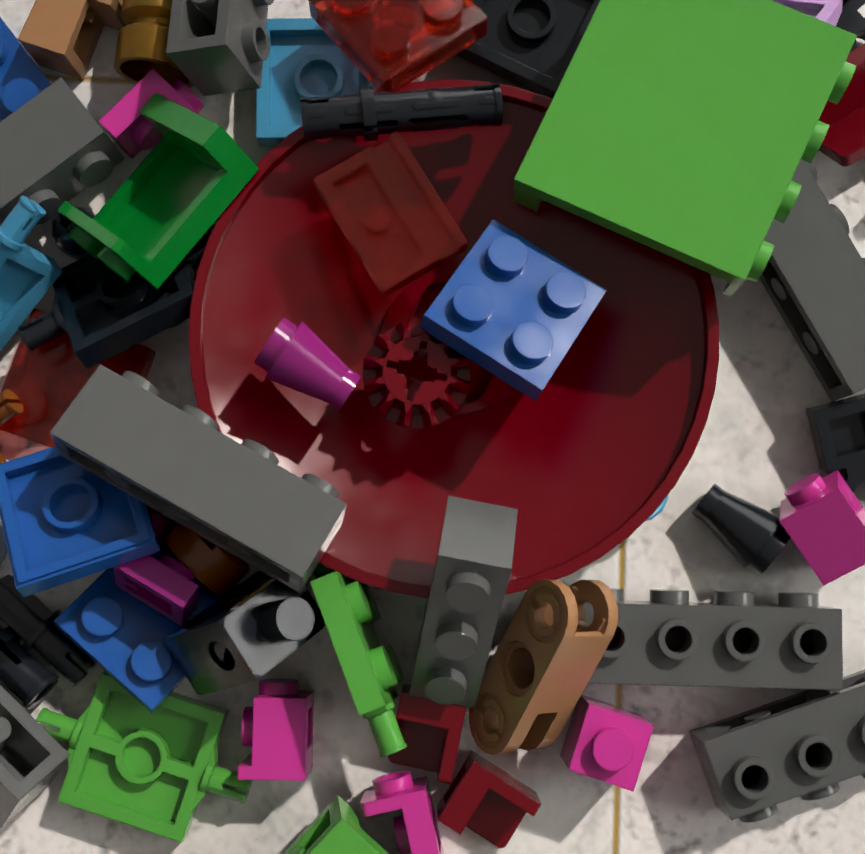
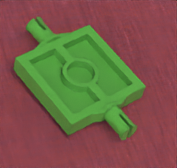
(367, 666)
(141, 763)

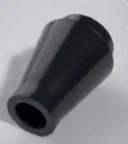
(743, 528)

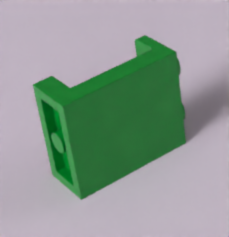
(167, 197)

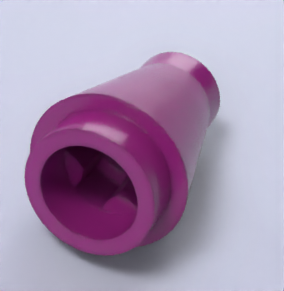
(306, 364)

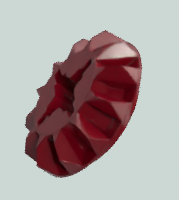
(388, 389)

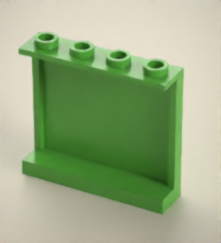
(689, 126)

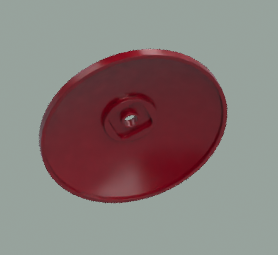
(574, 463)

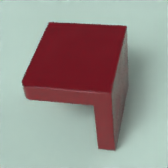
(430, 734)
(486, 801)

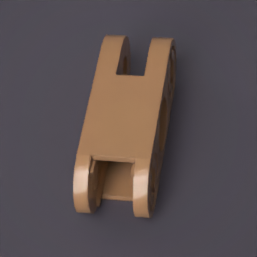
(542, 665)

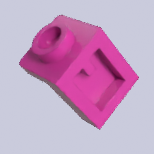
(129, 127)
(417, 827)

